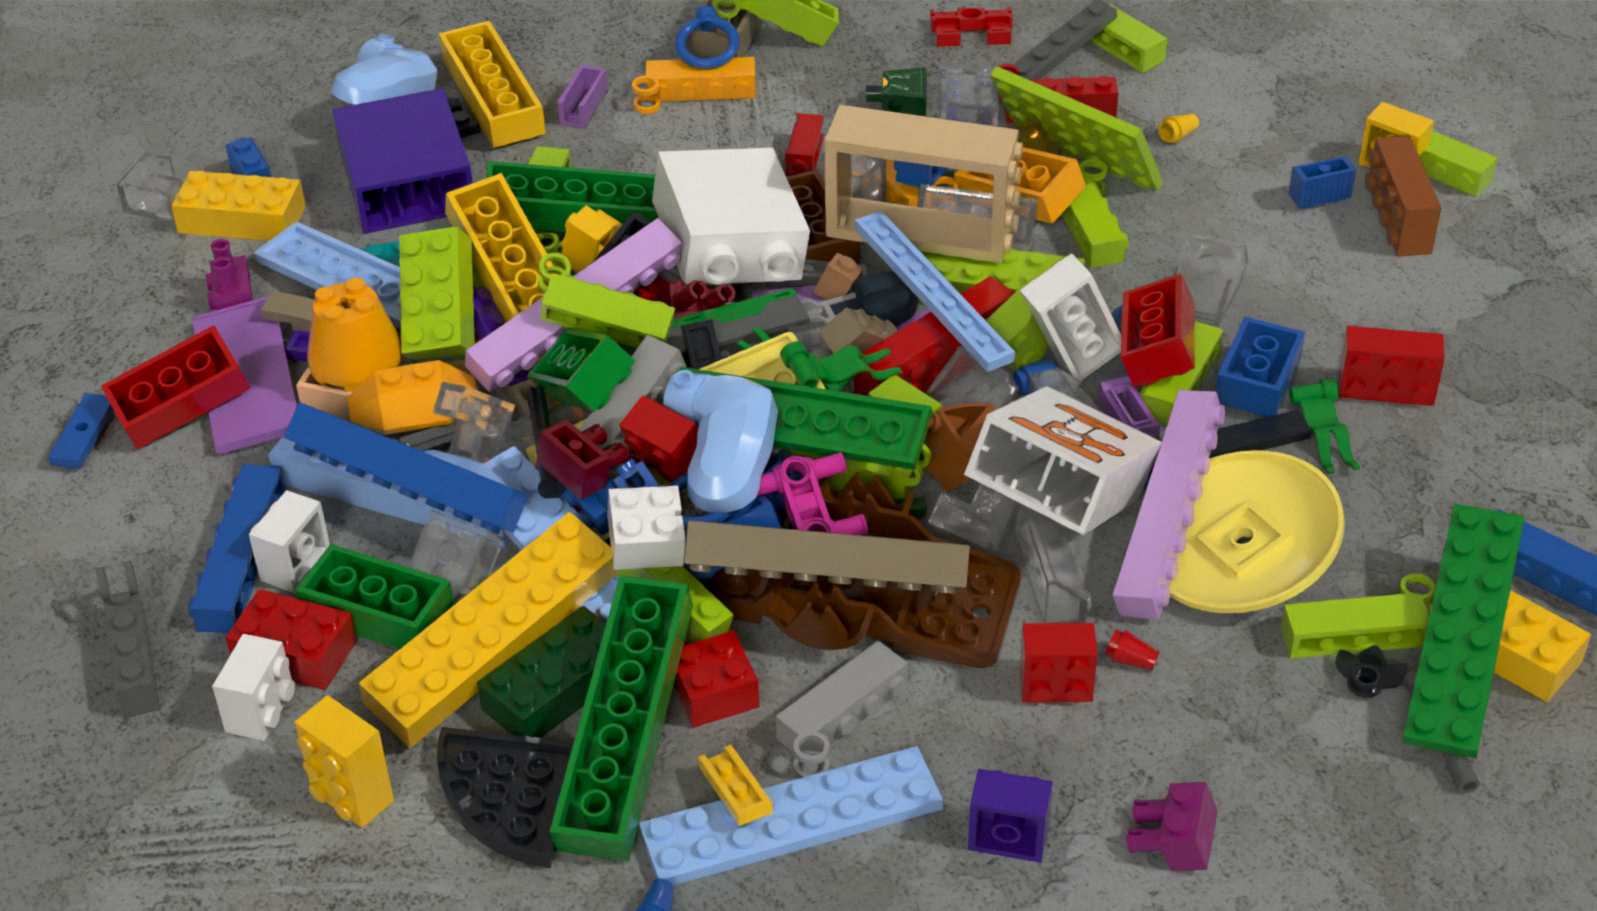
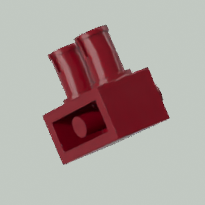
(694, 297)
(576, 457)

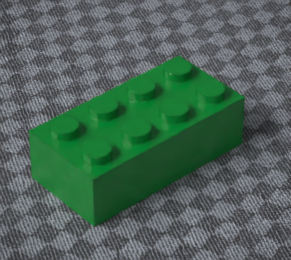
(582, 369)
(385, 598)

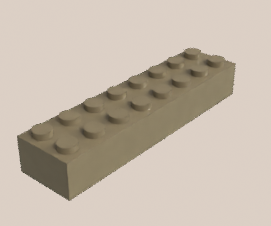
(826, 554)

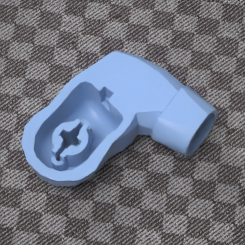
(384, 72)
(733, 436)

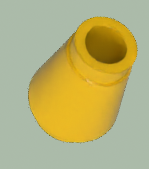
(1176, 127)

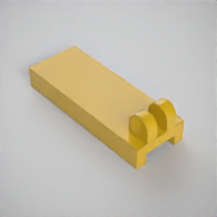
(736, 786)

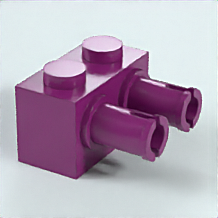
(228, 278)
(1186, 826)

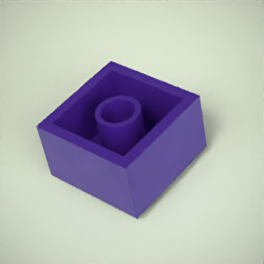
(1009, 815)

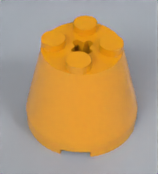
(350, 335)

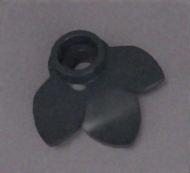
(1369, 672)

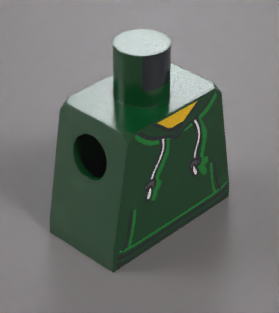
(901, 91)

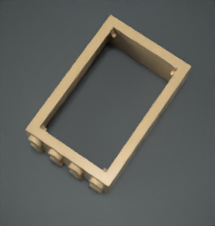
(928, 143)

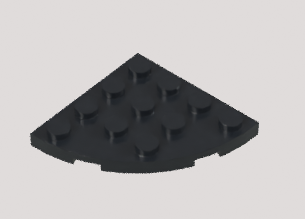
(504, 789)

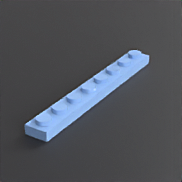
(935, 291)

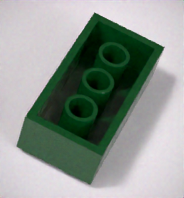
(545, 678)

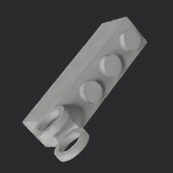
(649, 377)
(840, 704)

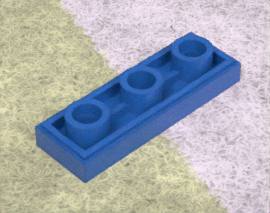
(81, 432)

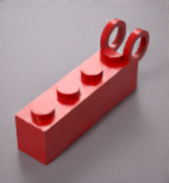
(1095, 92)

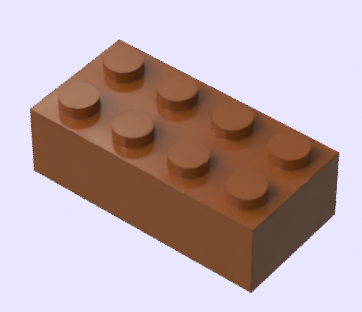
(1403, 196)

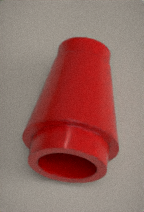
(1131, 650)

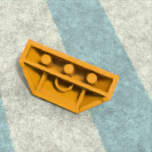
(403, 397)

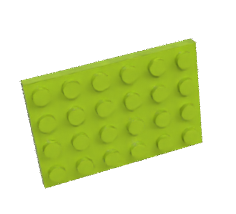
(1080, 128)

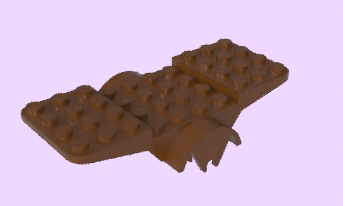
(913, 620)

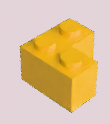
(1394, 122)
(587, 236)

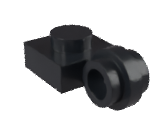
(464, 120)

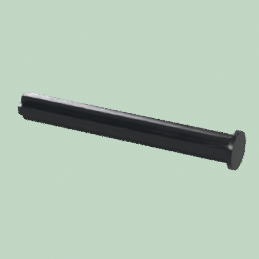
(548, 486)

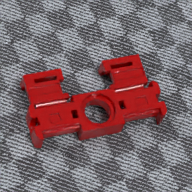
(971, 19)

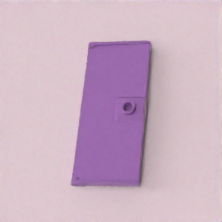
(260, 353)

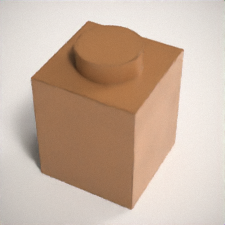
(837, 277)

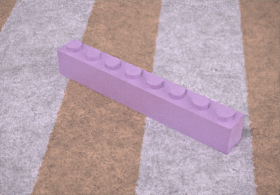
(527, 337)
(1168, 505)

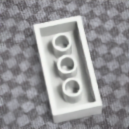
(1073, 317)

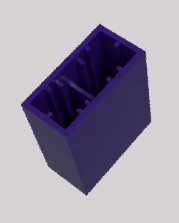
(401, 158)

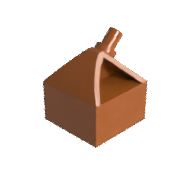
(952, 440)

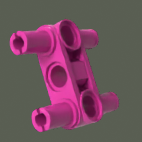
(804, 497)

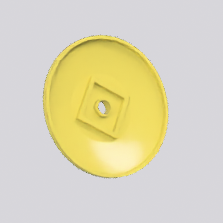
(1292, 525)

